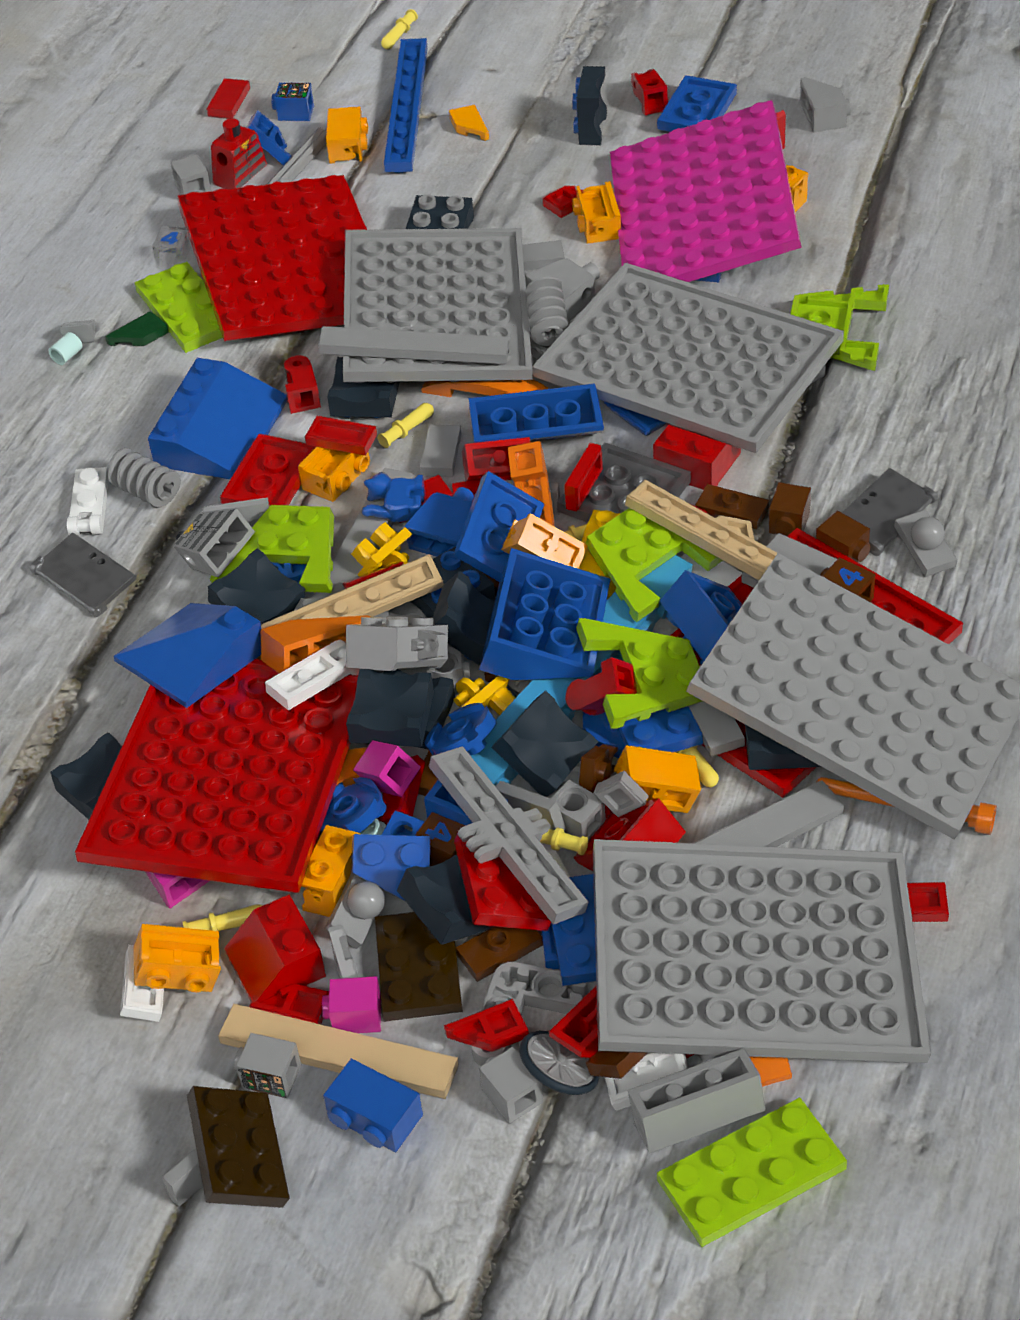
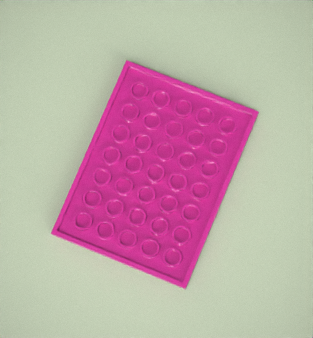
(706, 196)

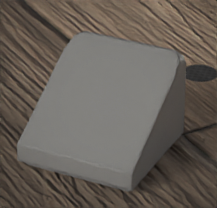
(82, 329)

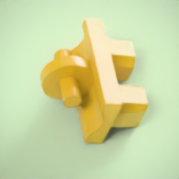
(389, 544)
(492, 695)

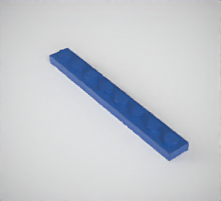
(406, 106)

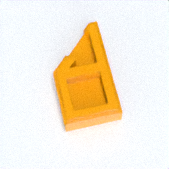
(468, 120)

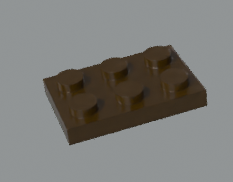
(415, 969)
(237, 1147)

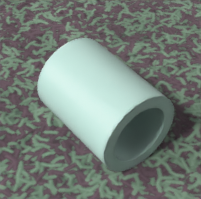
(65, 348)

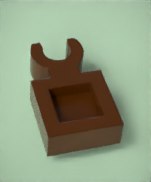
(596, 766)

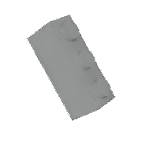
(696, 1100)

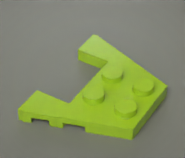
(837, 313)
(294, 537)
(633, 548)
(660, 665)

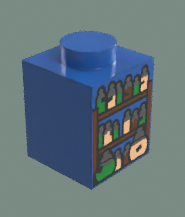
(293, 101)

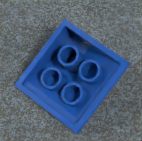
(194, 650)

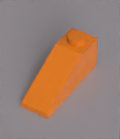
(297, 639)

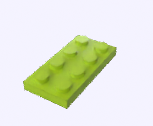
(183, 303)
(751, 1171)

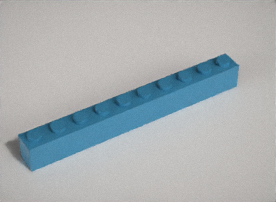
(615, 613)

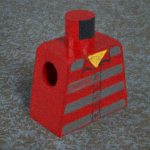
(236, 156)

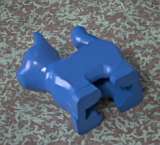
(401, 496)

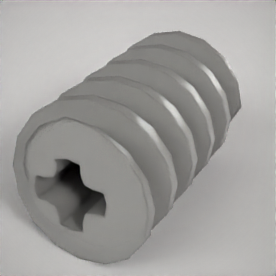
(546, 309)
(143, 477)

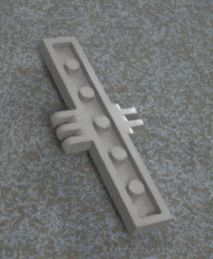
(507, 834)

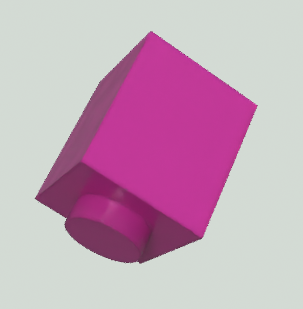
(387, 767)
(353, 1004)

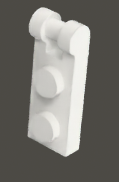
(88, 501)
(310, 675)

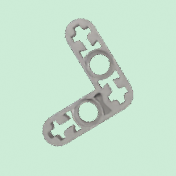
(500, 992)

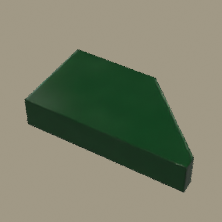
(139, 331)

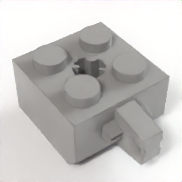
(396, 643)

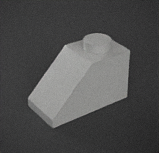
(823, 105)

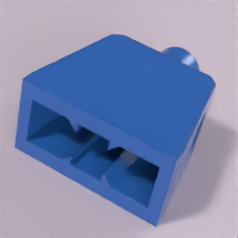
(439, 522)

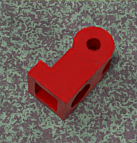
(650, 91)
(301, 384)
(589, 694)

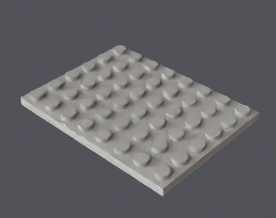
(438, 285)
(690, 356)
(861, 694)
(756, 952)

